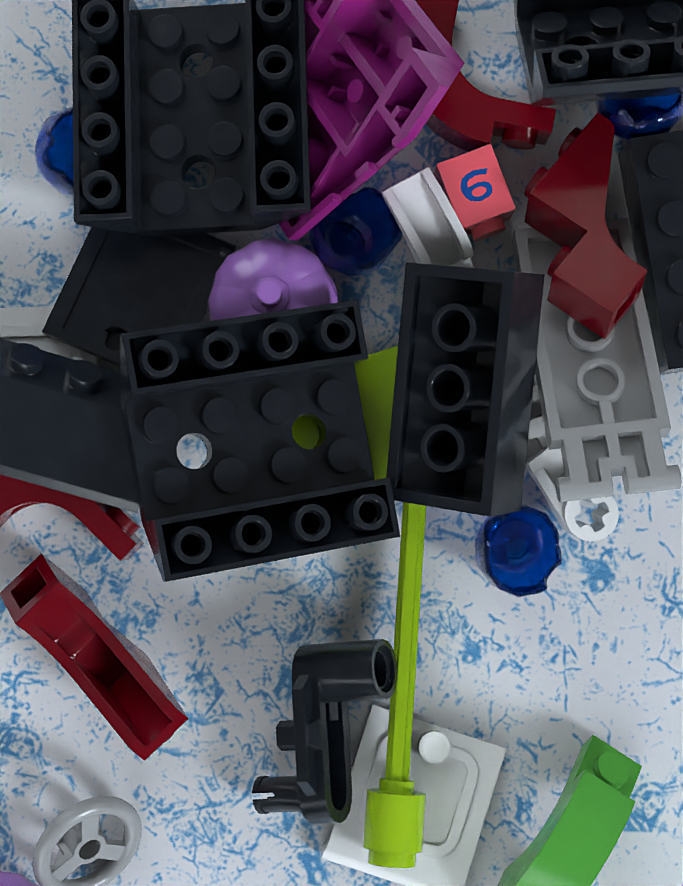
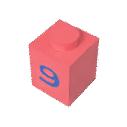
(476, 192)

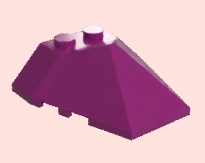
(370, 90)

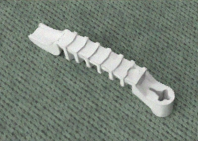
(440, 239)

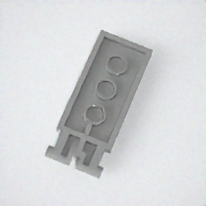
(597, 393)

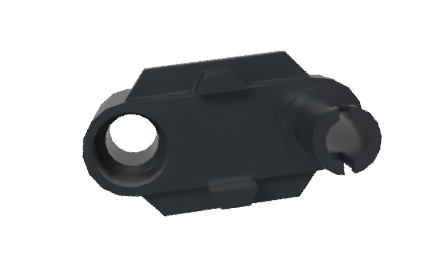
(320, 729)

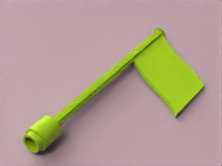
(394, 809)

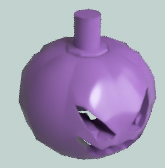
(269, 278)

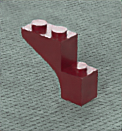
(567, 205)
(95, 654)

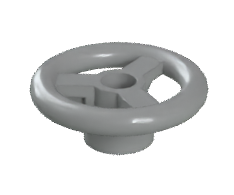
(82, 842)

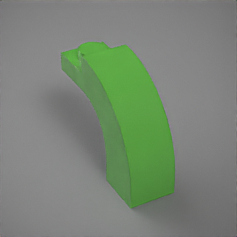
(583, 822)

